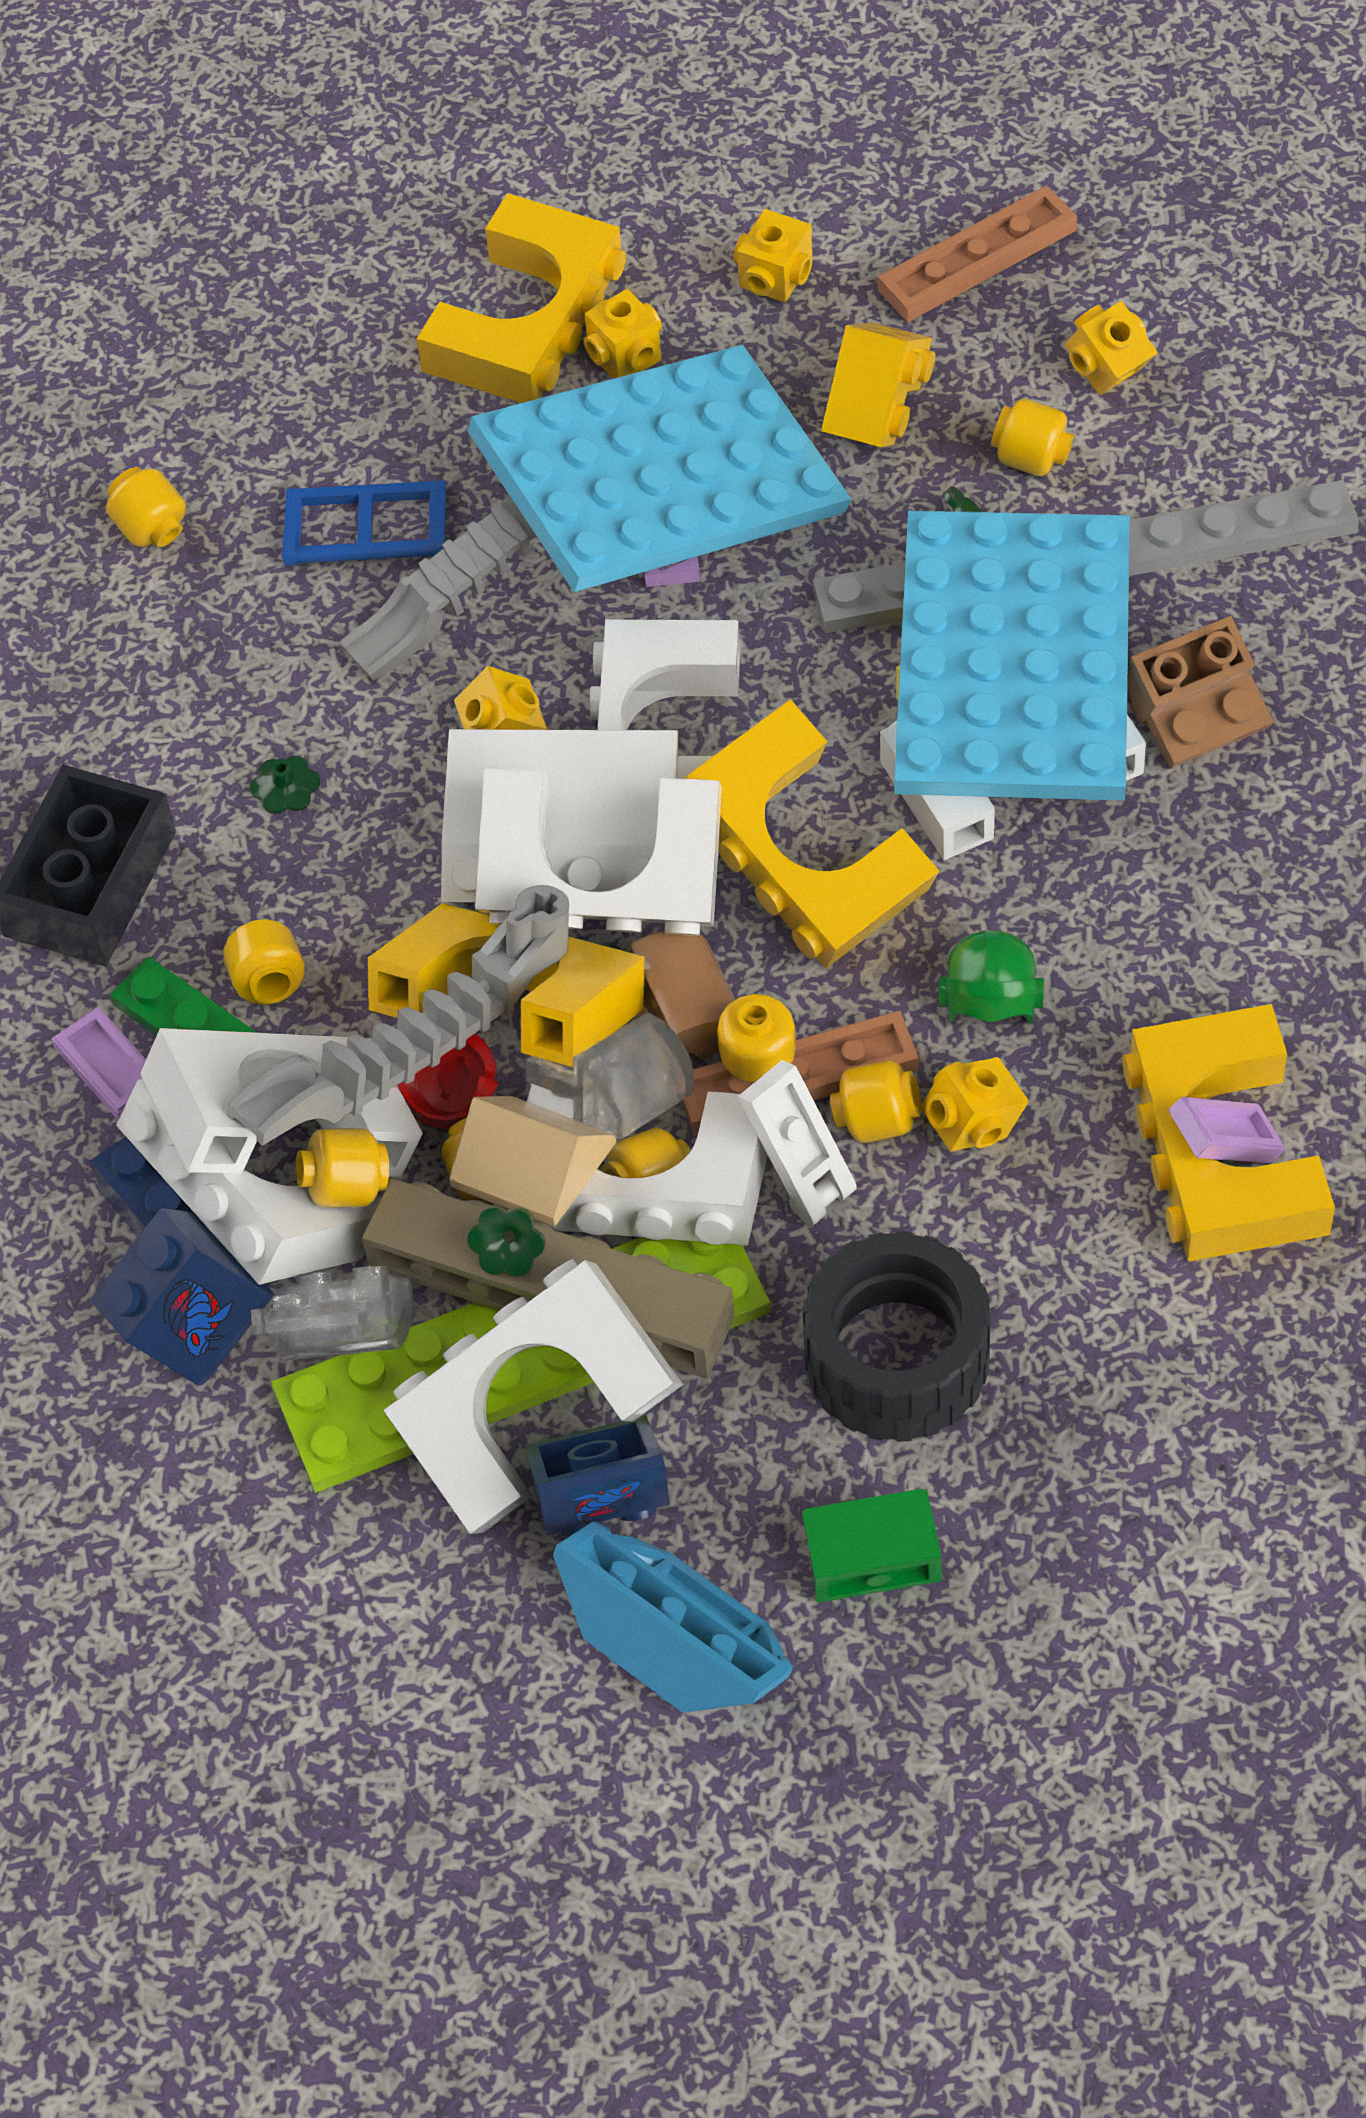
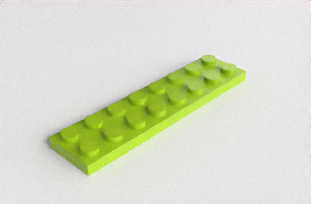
(341, 1402)

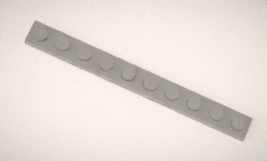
(1154, 545)

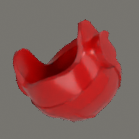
(445, 1092)

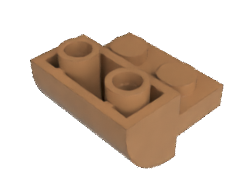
(1197, 692)
(684, 988)

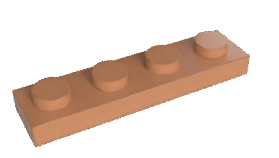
(977, 253)
(819, 1060)

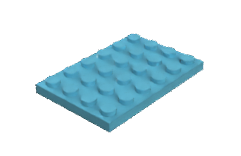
(657, 467)
(1014, 656)

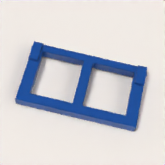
(365, 547)

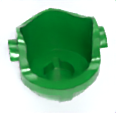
(991, 978)

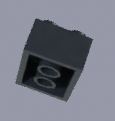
(84, 864)

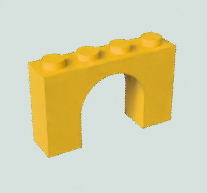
(525, 353)
(823, 908)
(569, 1002)
(1215, 1204)

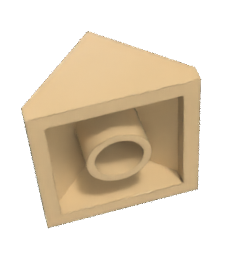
(526, 1156)

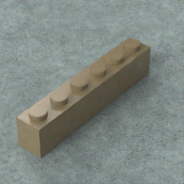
(426, 1240)

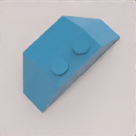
(667, 1622)

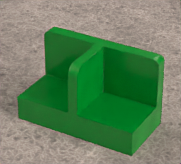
(872, 1545)

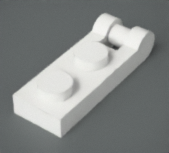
(797, 1141)

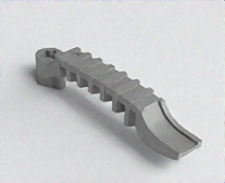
(412, 612)
(367, 1069)

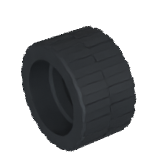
(896, 1270)

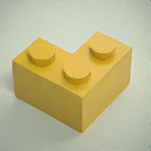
(872, 382)

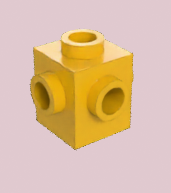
(774, 255)
(623, 335)
(1109, 346)
(499, 703)
(974, 1103)

